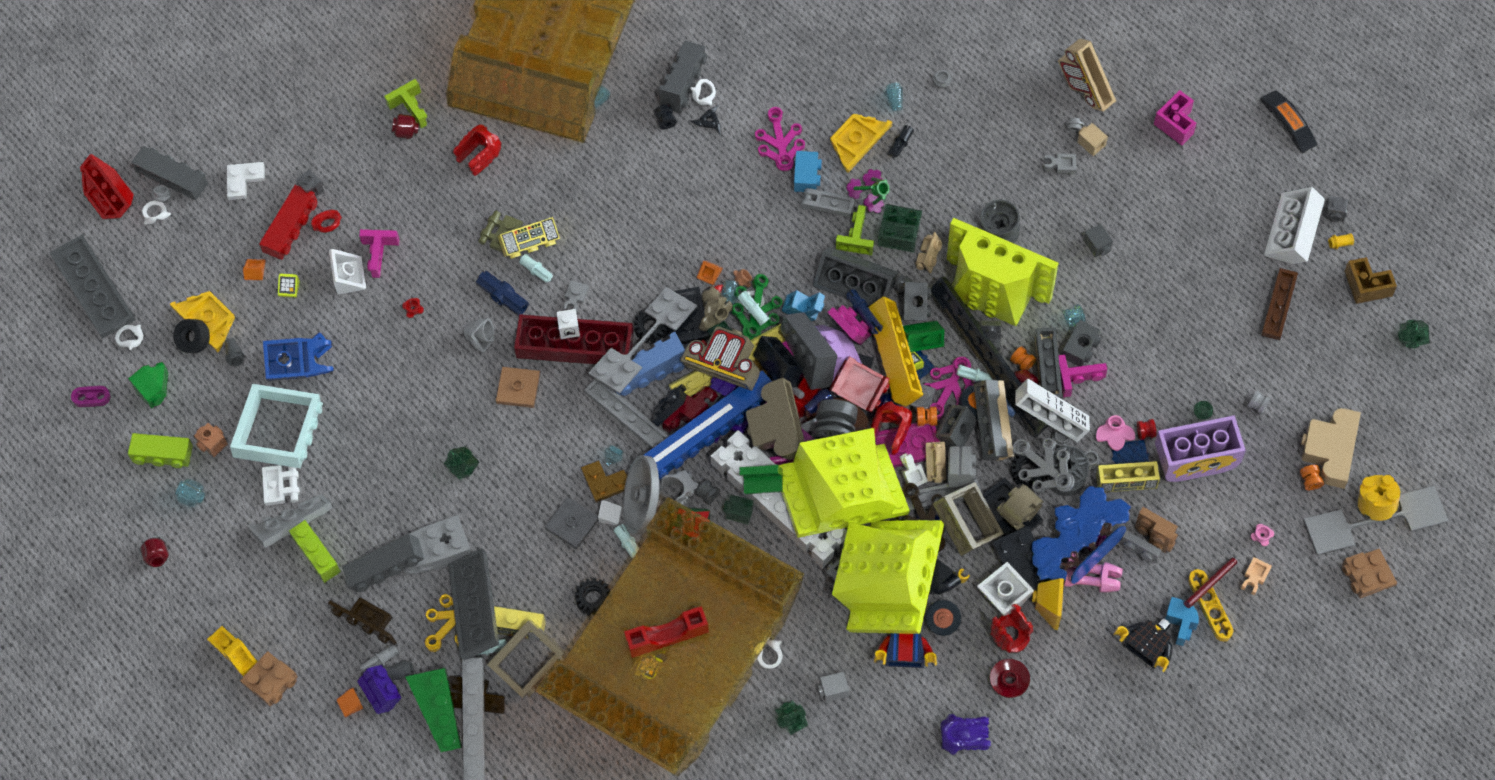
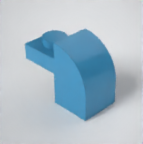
(798, 302)
(1184, 617)

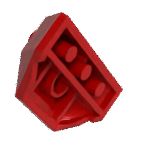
(105, 188)

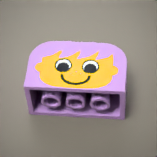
(1200, 449)

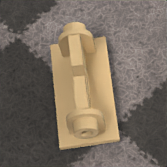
(931, 246)
(935, 461)

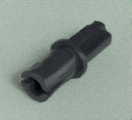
(901, 141)

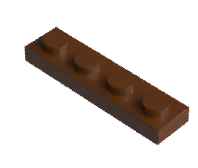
(1279, 304)

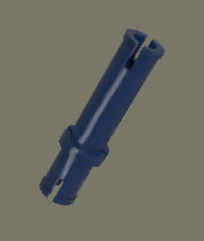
(860, 307)

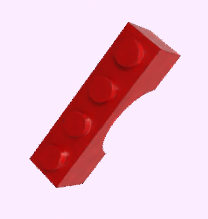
(648, 639)

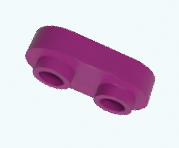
(91, 396)

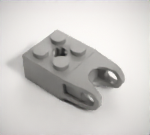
(435, 551)

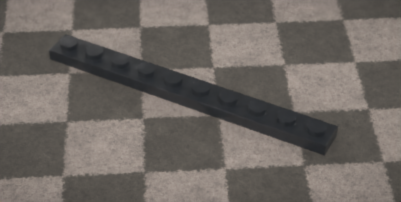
(983, 349)

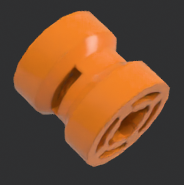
(1023, 359)
(931, 416)
(1312, 477)

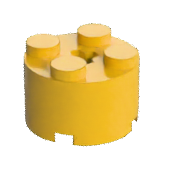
(1379, 497)

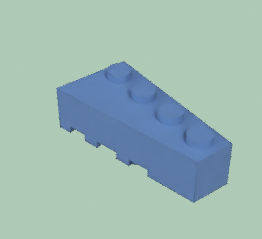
(657, 363)

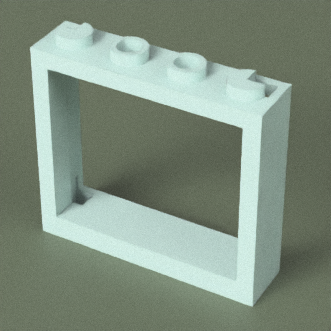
(279, 457)

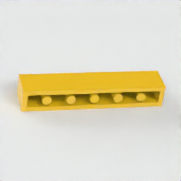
(896, 353)

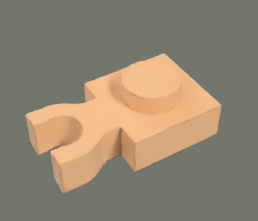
(1256, 573)

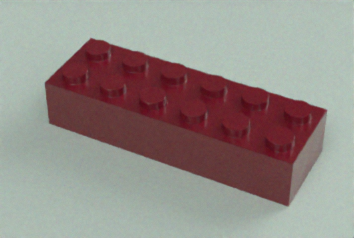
(541, 340)

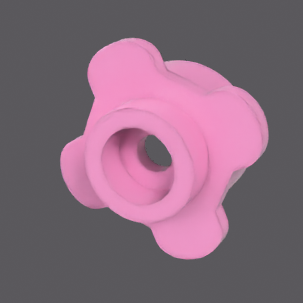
(1262, 529)

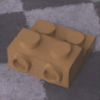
(1160, 530)
(1368, 573)
(269, 679)

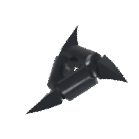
(709, 124)

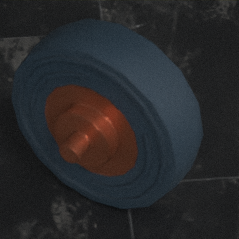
(943, 617)

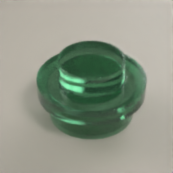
(1203, 410)

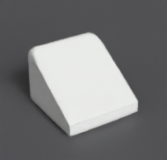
(609, 513)

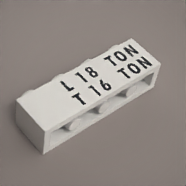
(1052, 410)

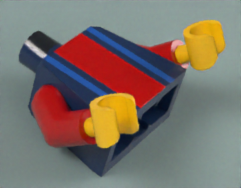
(905, 651)

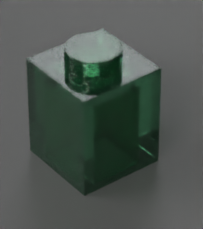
(738, 509)

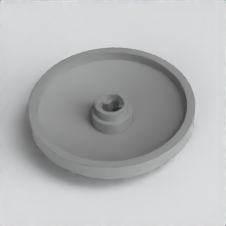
(640, 494)

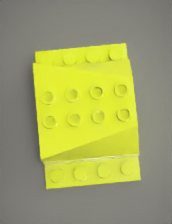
(997, 273)
(841, 483)
(887, 574)

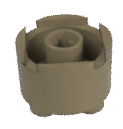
(1020, 506)

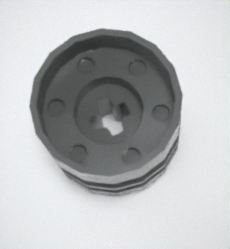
(1004, 215)
(834, 418)
(1078, 468)

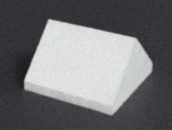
(347, 272)
(1005, 589)

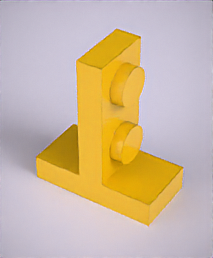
(232, 650)

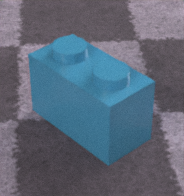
(806, 171)

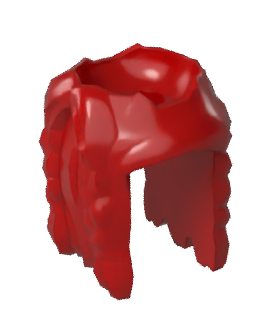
(478, 136)
(893, 414)
(1019, 622)

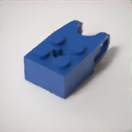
(300, 355)

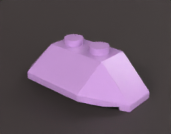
(840, 343)

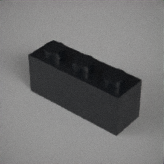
(778, 360)

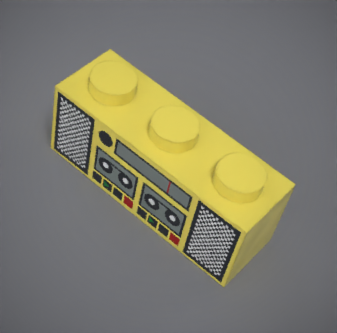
(528, 238)
(1128, 476)
(511, 621)

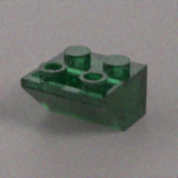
(899, 228)

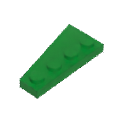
(436, 704)

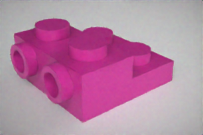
(847, 320)

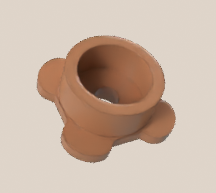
(743, 277)

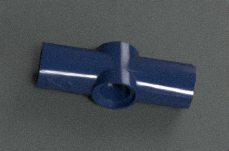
(502, 293)

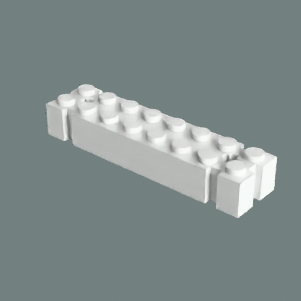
(772, 503)

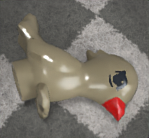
(715, 307)

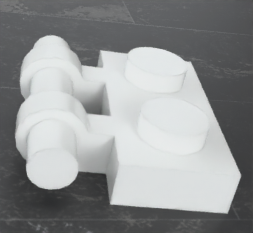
(274, 485)

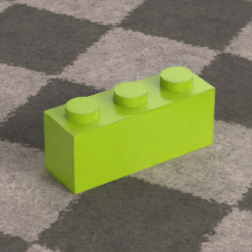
(160, 450)
(314, 551)

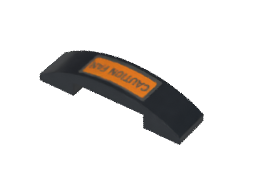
(1291, 119)

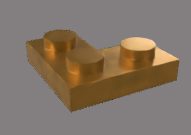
(602, 485)

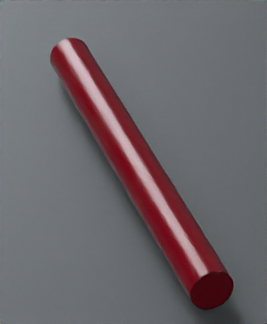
(1210, 583)

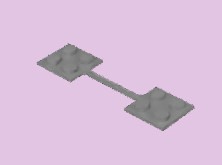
(618, 369)
(1332, 532)

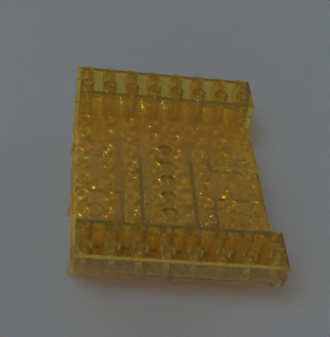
(546, 91)
(678, 566)

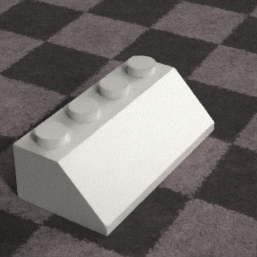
(1295, 225)

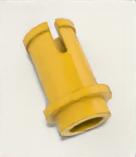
(1340, 241)

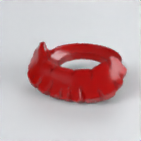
(328, 214)

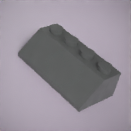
(843, 272)

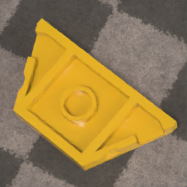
(857, 138)
(211, 312)

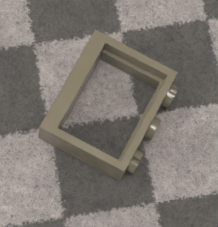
(955, 524)
(530, 688)

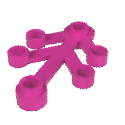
(780, 143)
(950, 384)

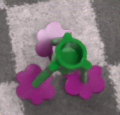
(874, 183)

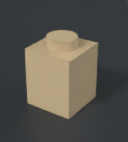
(1092, 139)

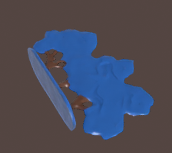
(1078, 530)

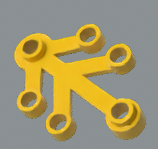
(440, 615)

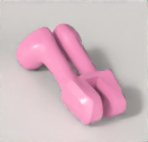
(1103, 582)

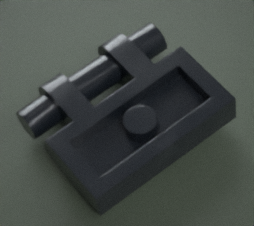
(669, 405)

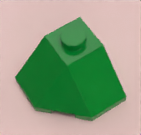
(151, 383)

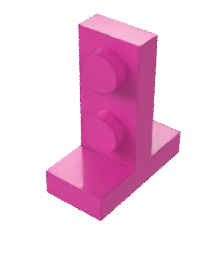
(377, 240)
(1079, 374)

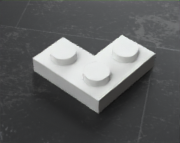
(239, 175)

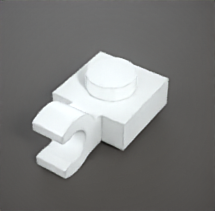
(913, 472)

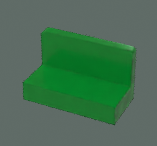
(924, 335)
(762, 479)

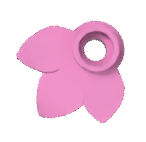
(1115, 435)

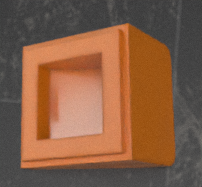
(254, 269)
(709, 272)
(349, 703)

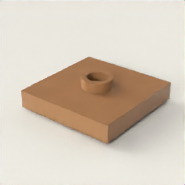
(518, 387)

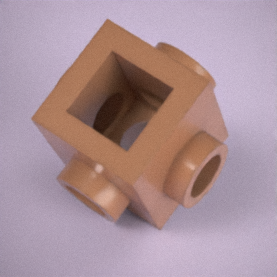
(210, 439)

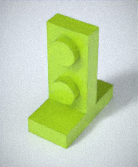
(405, 95)
(854, 242)

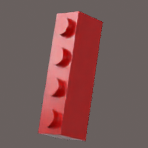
(288, 222)

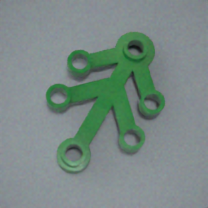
(752, 324)

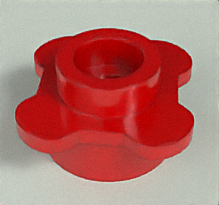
(413, 302)

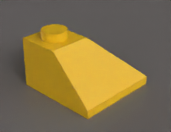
(1049, 601)

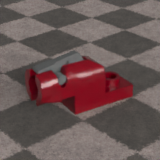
(691, 408)

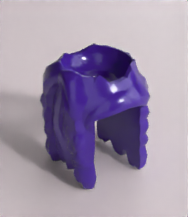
(964, 733)

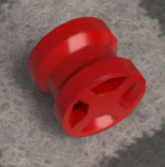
(1146, 429)

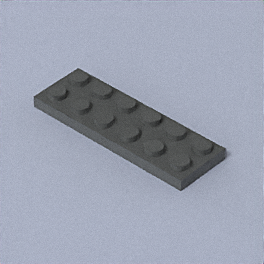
(92, 286)
(473, 604)

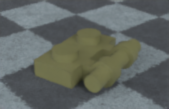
(508, 224)

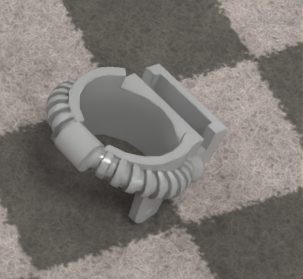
(683, 480)

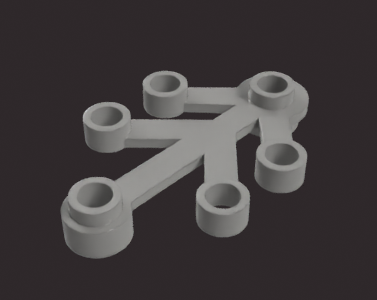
(1046, 467)

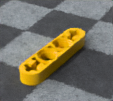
(1213, 604)

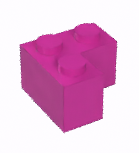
(1174, 118)

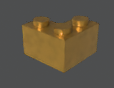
(1368, 285)

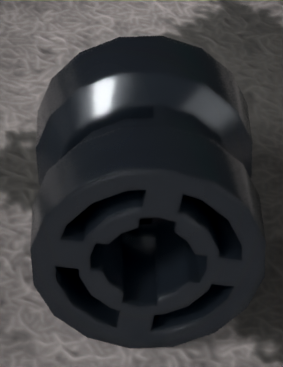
(665, 116)

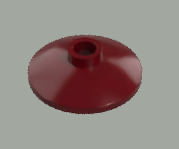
(1009, 669)

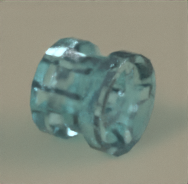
(1074, 315)

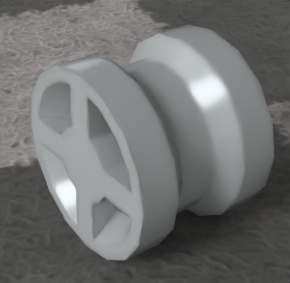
(1259, 402)

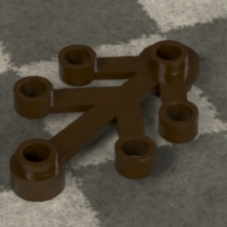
(920, 510)

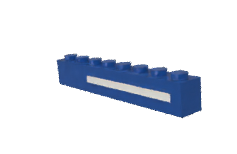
(707, 427)

